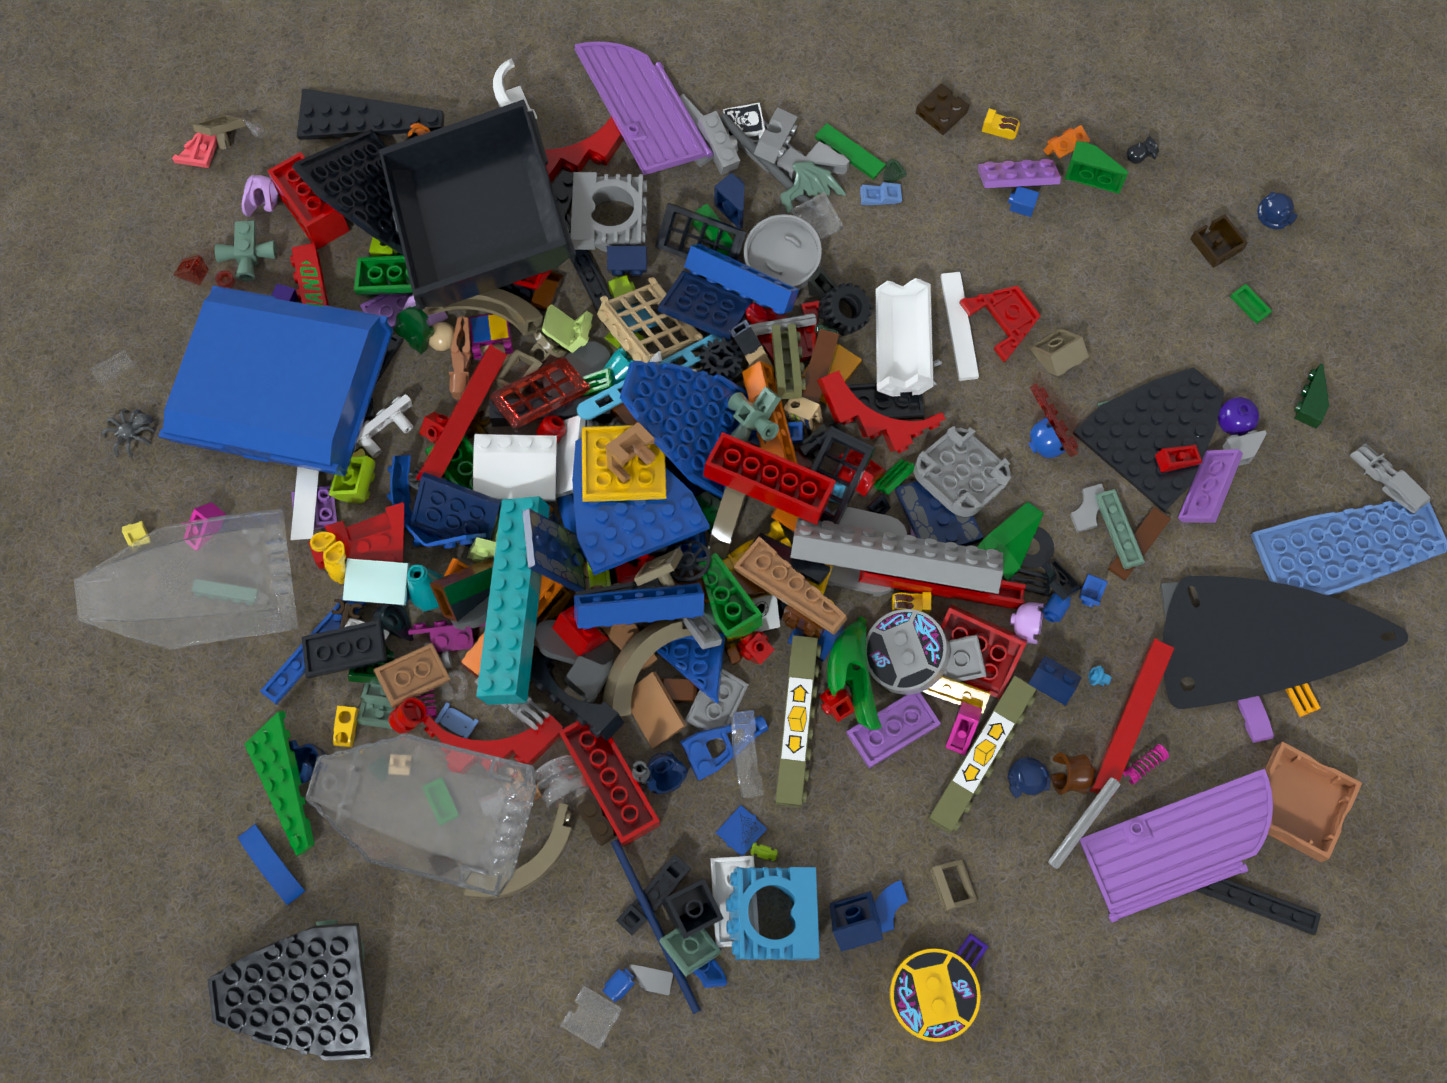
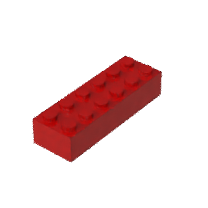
(769, 478)
(610, 783)

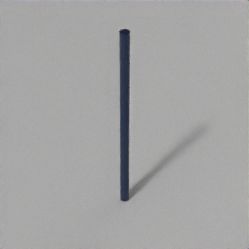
(691, 1000)

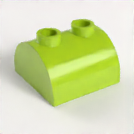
(356, 483)

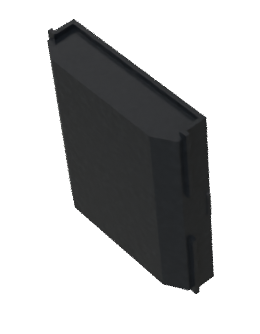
(475, 206)

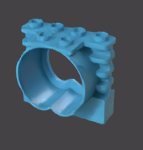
(800, 887)

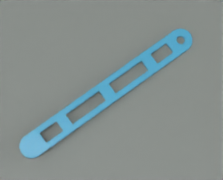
(589, 409)

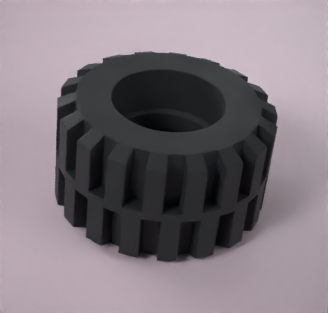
(855, 299)

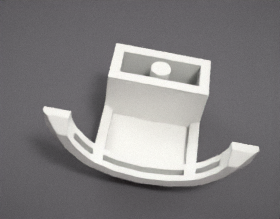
(509, 96)

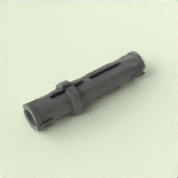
(641, 775)

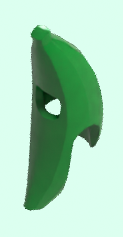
(845, 653)

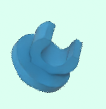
(1097, 676)

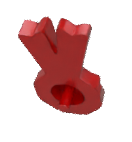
(758, 314)

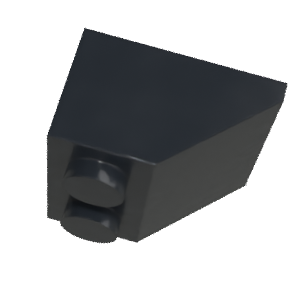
(692, 909)

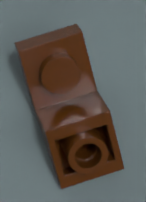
(546, 293)
(680, 689)

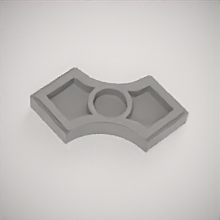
(1085, 516)

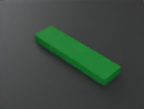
(857, 155)

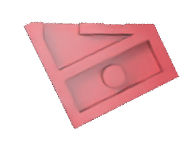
(198, 151)

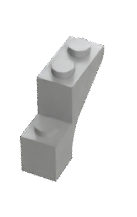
(821, 155)

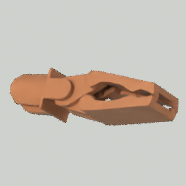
(460, 361)

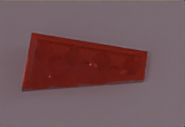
(1059, 426)

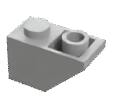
(1247, 444)

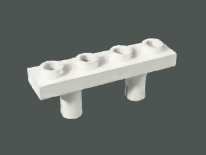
(384, 417)

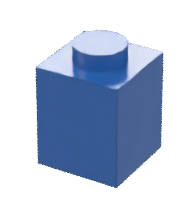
(1023, 201)

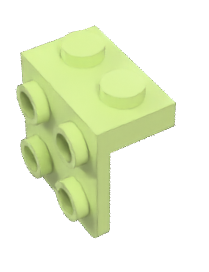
(565, 330)
(483, 549)

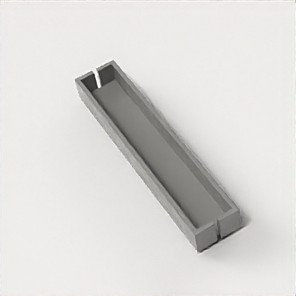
(898, 555)

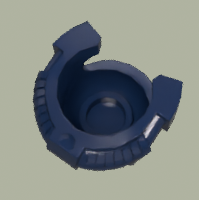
(1276, 211)
(306, 758)
(665, 773)
(1028, 776)

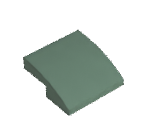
(374, 707)

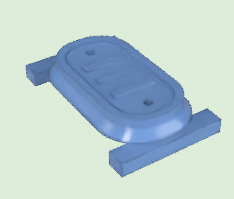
(456, 721)

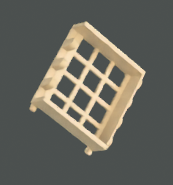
(624, 334)

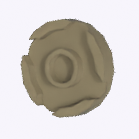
(548, 346)

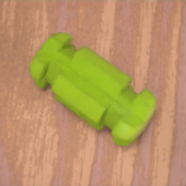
(764, 851)

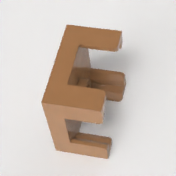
(628, 446)

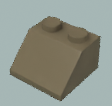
(1060, 351)

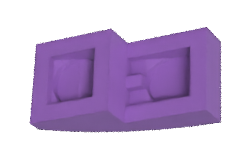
(1256, 719)

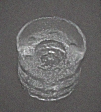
(558, 778)

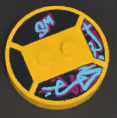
(934, 995)

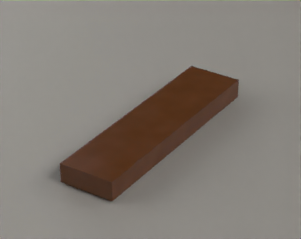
(1145, 537)

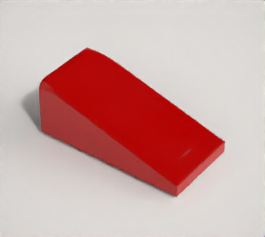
(1178, 457)

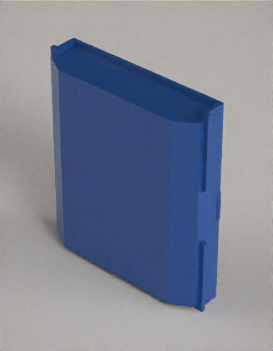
(277, 380)

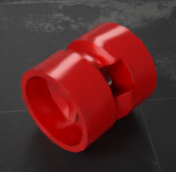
(407, 715)

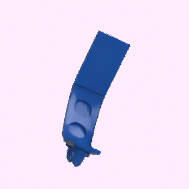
(400, 493)

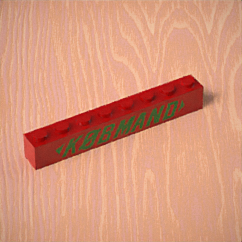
(309, 275)

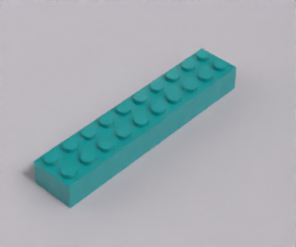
(511, 610)

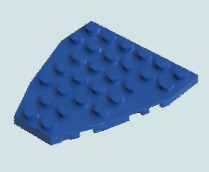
(682, 413)
(628, 529)

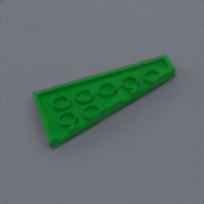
(281, 778)

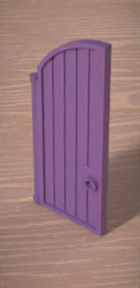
(643, 106)
(1180, 845)

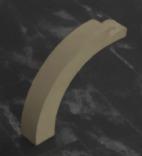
(502, 304)
(726, 521)
(632, 659)
(542, 863)

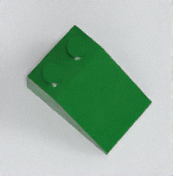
(1095, 168)

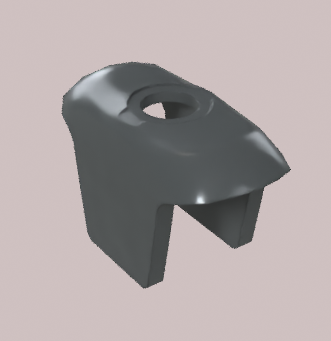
(588, 678)

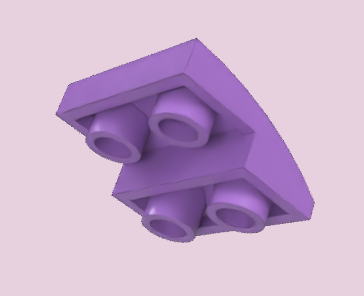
(325, 508)

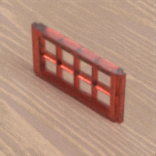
(508, 410)

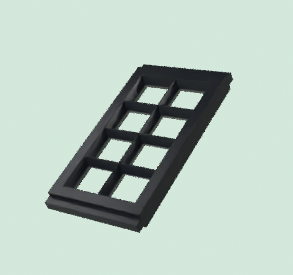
(667, 223)
(851, 443)

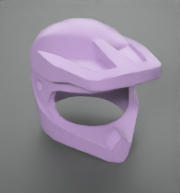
(259, 191)

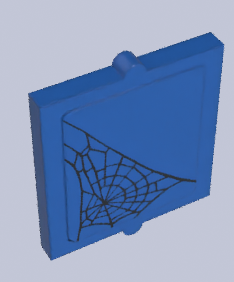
(741, 830)

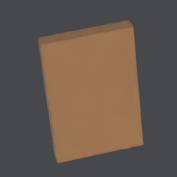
(412, 675)
(655, 711)

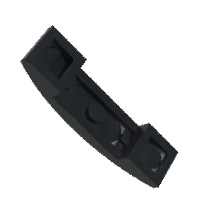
(661, 887)

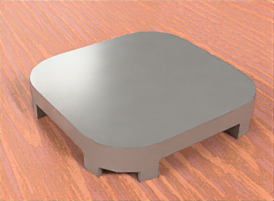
(962, 472)
(862, 519)

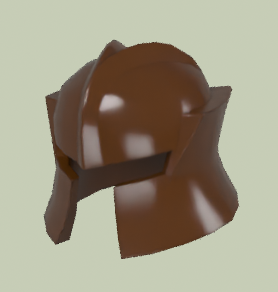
(1079, 774)

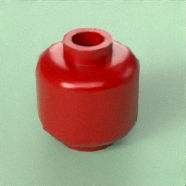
(552, 427)

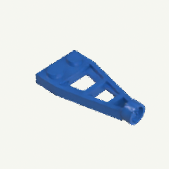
(699, 755)

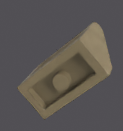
(532, 362)
(943, 889)

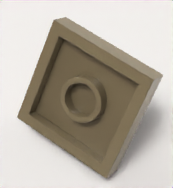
(219, 127)
(660, 568)

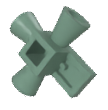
(246, 250)
(754, 415)

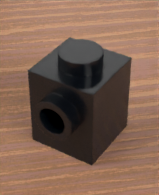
(745, 338)

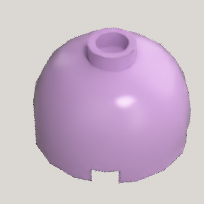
(1028, 621)

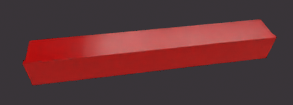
(463, 413)
(1009, 594)
(1133, 714)

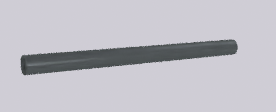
(751, 146)

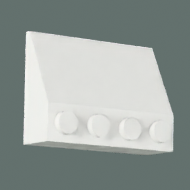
(515, 466)

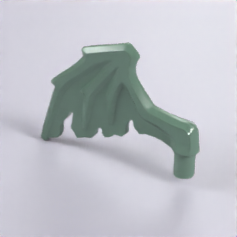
(811, 180)

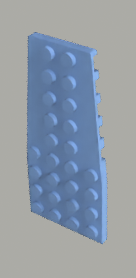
(1349, 547)

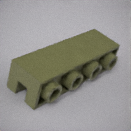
(787, 363)

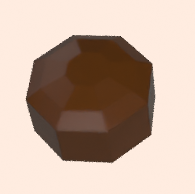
(733, 653)

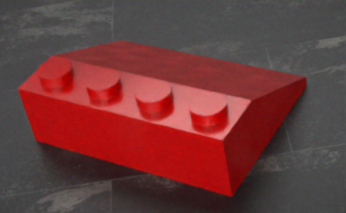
(999, 647)

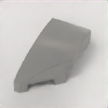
(653, 979)

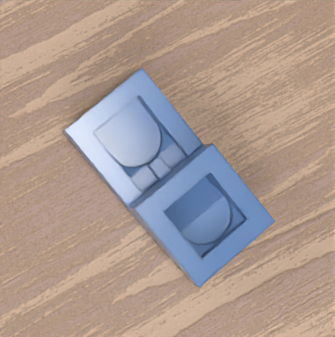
(885, 194)

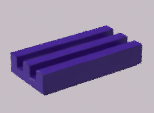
(977, 942)

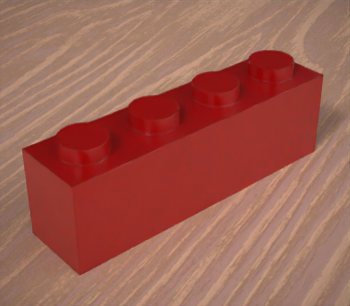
(364, 528)

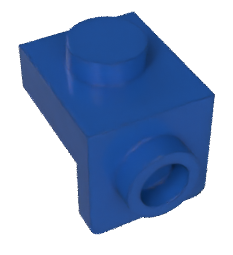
(1092, 590)

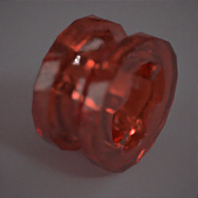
(219, 279)

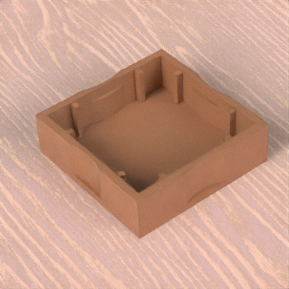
(1308, 801)

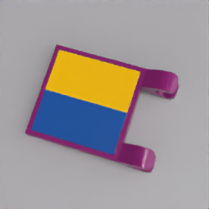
(489, 330)

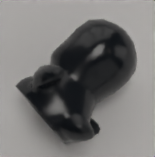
(1141, 151)

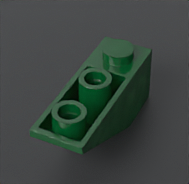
(1315, 399)

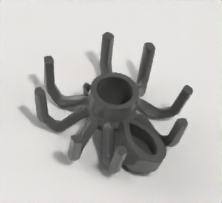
(128, 431)

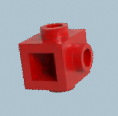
(433, 425)
(755, 647)
(837, 706)

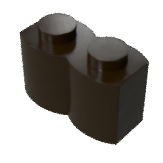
(599, 825)

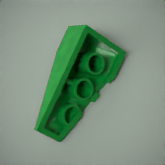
(1014, 538)
(729, 602)

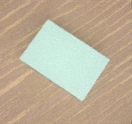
(376, 581)

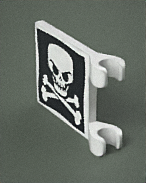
(748, 119)

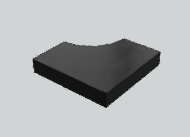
(1060, 579)

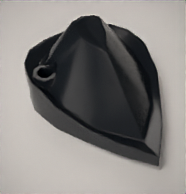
(395, 621)

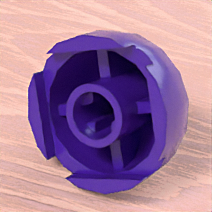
(1238, 416)

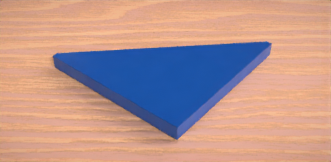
(698, 665)

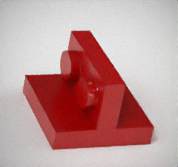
(869, 477)

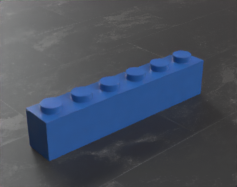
(741, 278)
(638, 606)

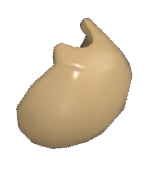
(442, 336)

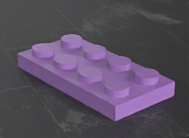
(1019, 173)
(1210, 486)
(901, 725)

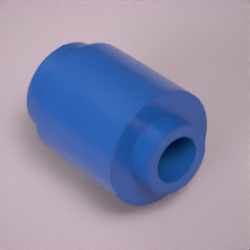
(1056, 608)
(619, 984)

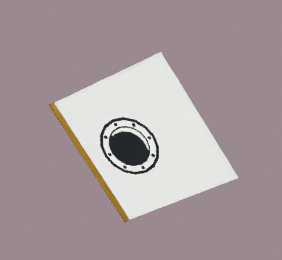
(768, 607)

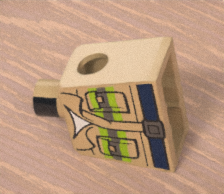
(803, 410)

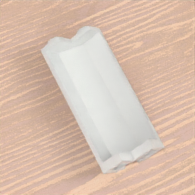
(904, 338)

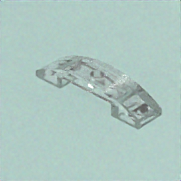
(745, 754)

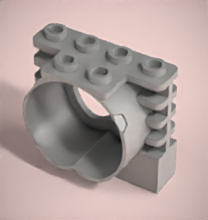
(593, 190)

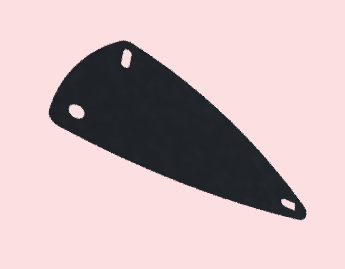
(1263, 639)

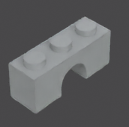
(776, 136)
(722, 147)

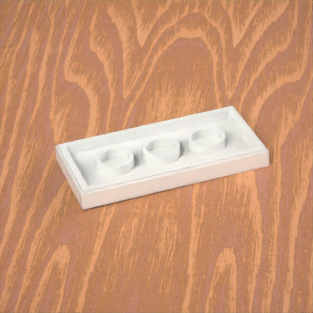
(565, 455)
(721, 888)

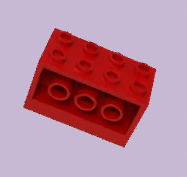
(314, 216)

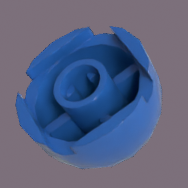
(1045, 440)

